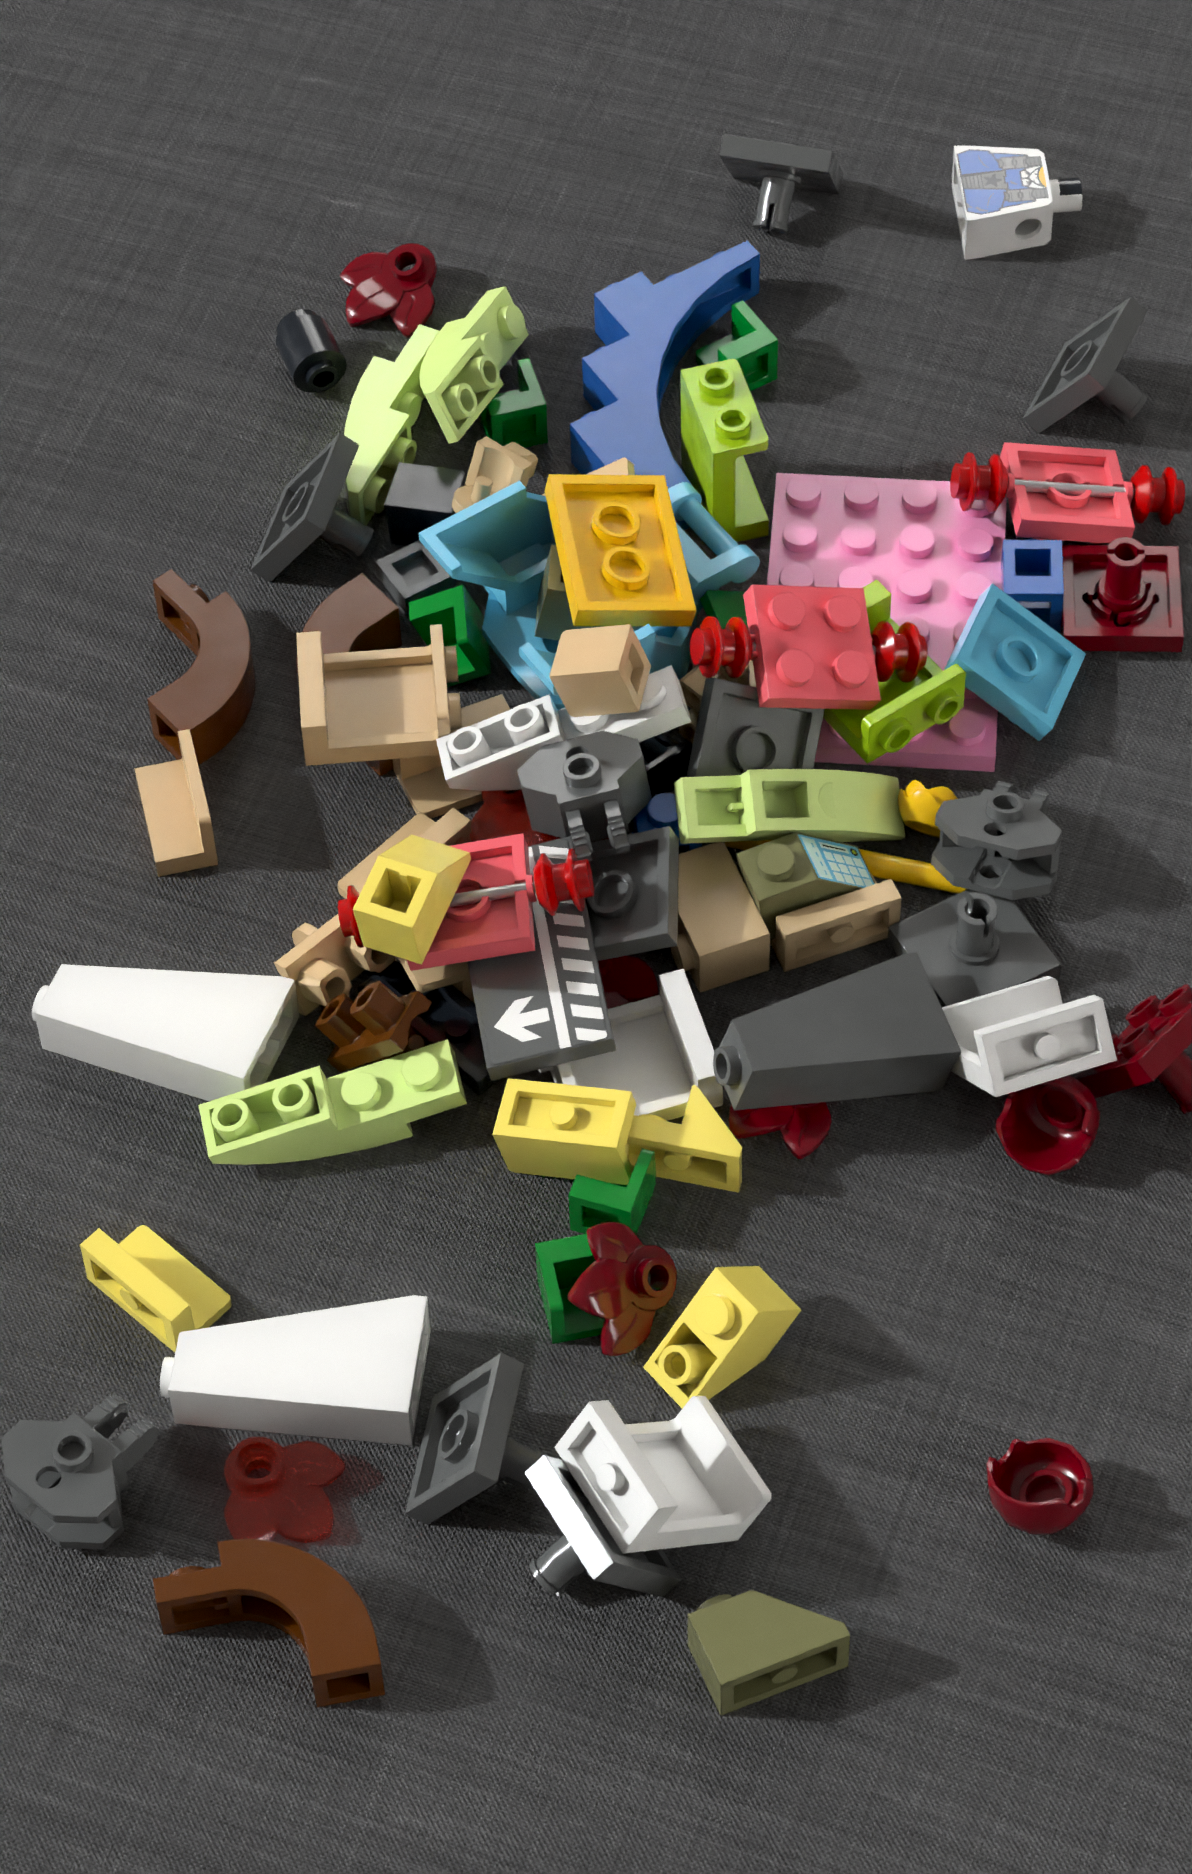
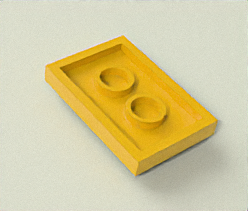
(619, 550)

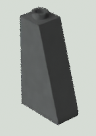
(841, 1041)

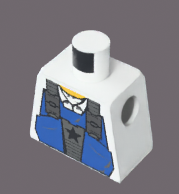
(1007, 199)

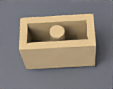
(718, 921)

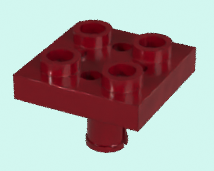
(1121, 587)
(1151, 1050)

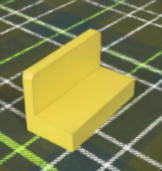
(565, 1130)
(153, 1283)

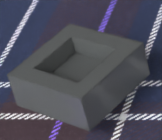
(412, 574)

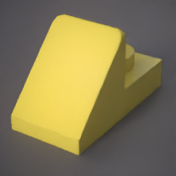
(691, 1152)

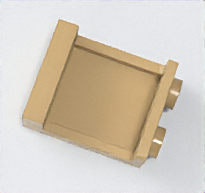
(376, 700)

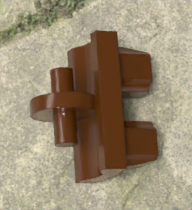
(371, 1026)

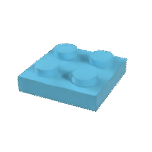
(1016, 662)

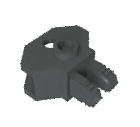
(588, 792)
(999, 839)
(71, 1476)

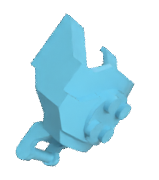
(506, 548)

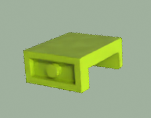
(716, 433)
(904, 707)

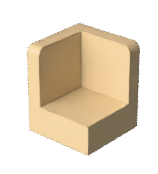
(600, 671)

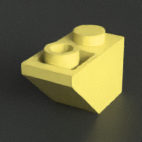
(409, 896)
(722, 1333)

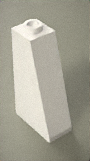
(169, 1026)
(306, 1373)

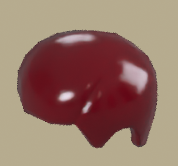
(1049, 1125)
(1040, 1485)

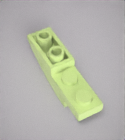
(465, 361)
(381, 424)
(786, 801)
(331, 1116)

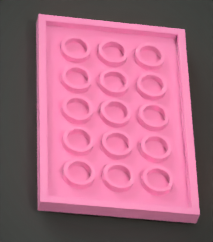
(925, 556)

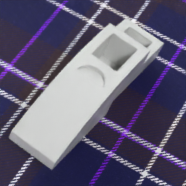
(492, 750)

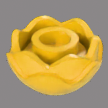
(920, 805)

